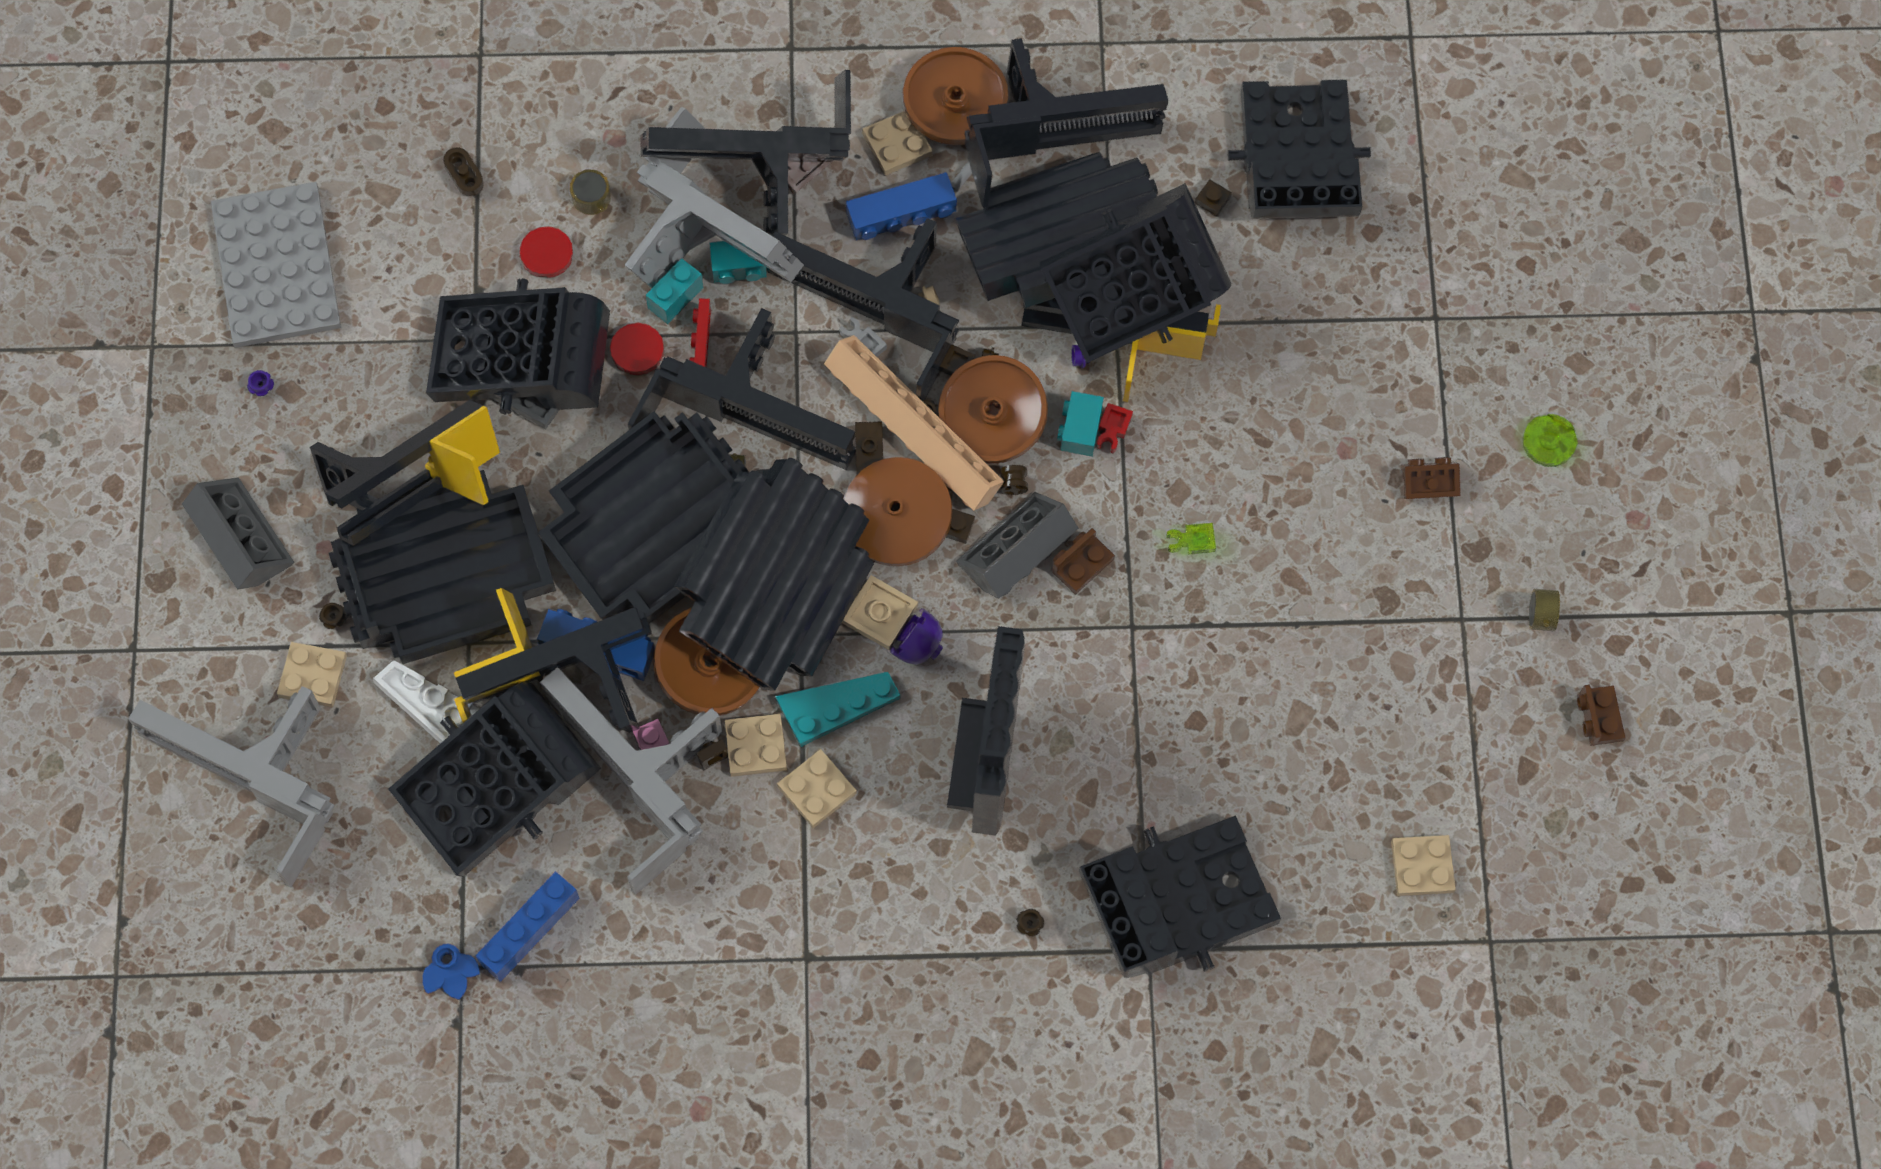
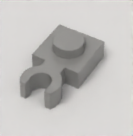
(867, 337)

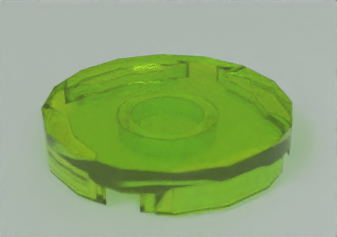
(1549, 440)

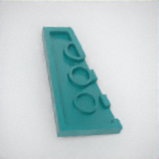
(829, 707)

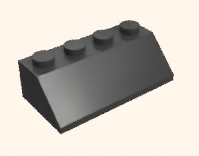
(237, 532)
(1018, 544)

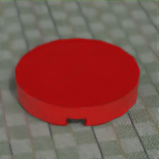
(546, 252)
(637, 348)

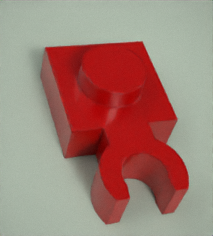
(1114, 424)

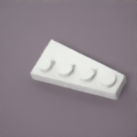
(420, 698)

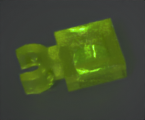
(1197, 539)

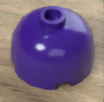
(919, 639)

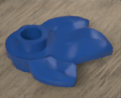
(450, 975)

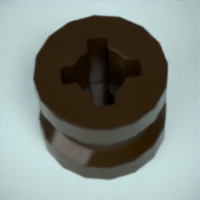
(1014, 479)

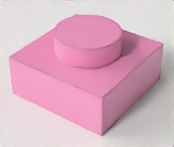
(650, 735)

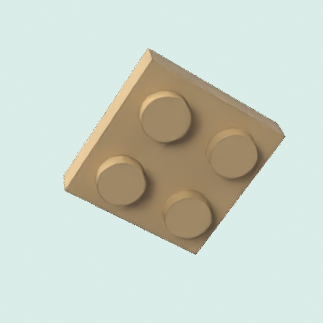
(896, 143)
(880, 612)
(314, 669)
(755, 745)
(817, 788)
(1423, 865)

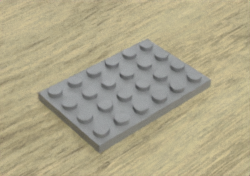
(275, 264)

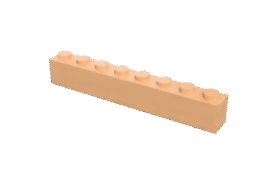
(913, 422)

